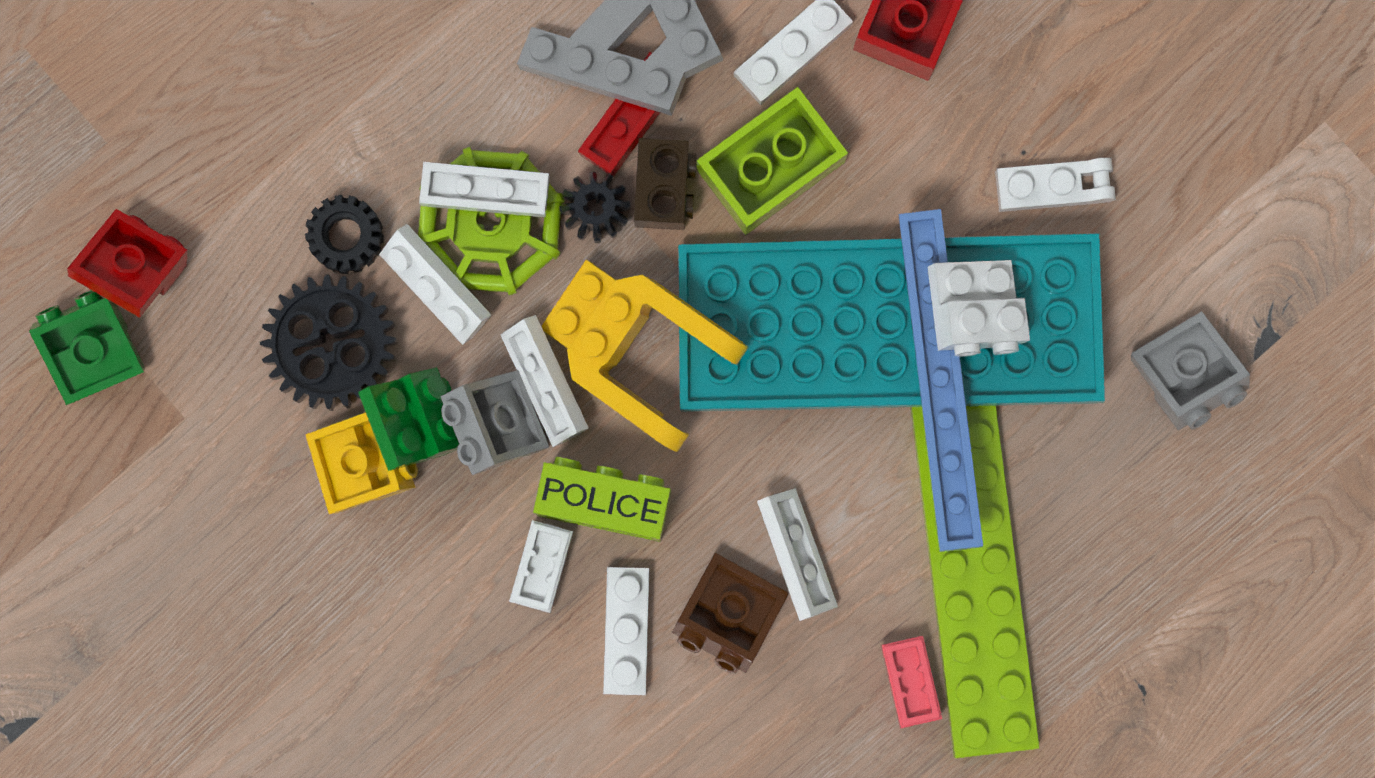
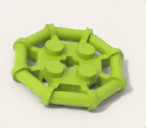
(503, 241)

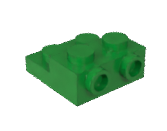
(85, 346)
(409, 418)

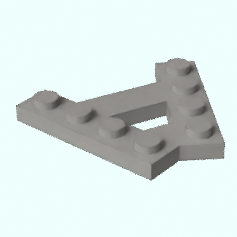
(590, 60)

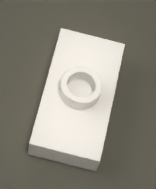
(541, 566)

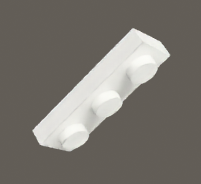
(792, 49)
(484, 189)
(435, 284)
(544, 381)
(797, 554)
(626, 631)

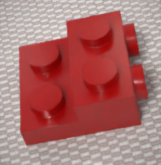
(129, 262)

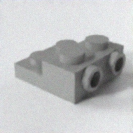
(1192, 372)
(493, 422)

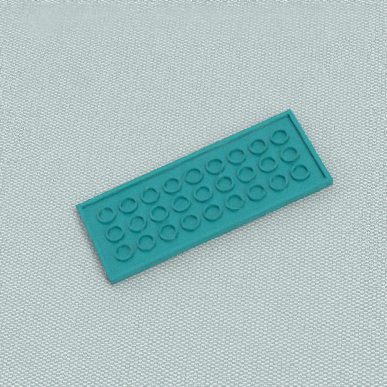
(837, 332)

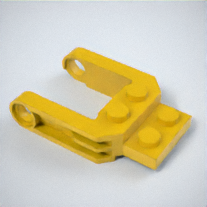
(600, 321)

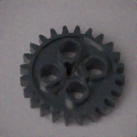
(320, 306)

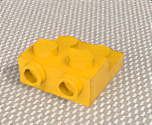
(353, 466)

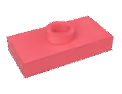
(911, 681)

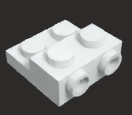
(977, 307)

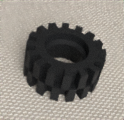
(327, 216)

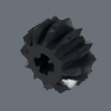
(579, 207)

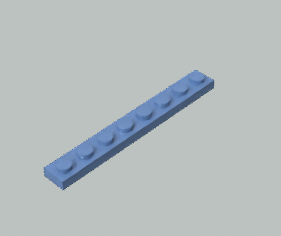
(940, 391)

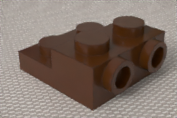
(729, 614)

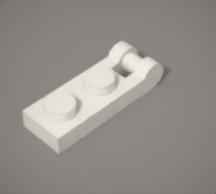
(1053, 185)

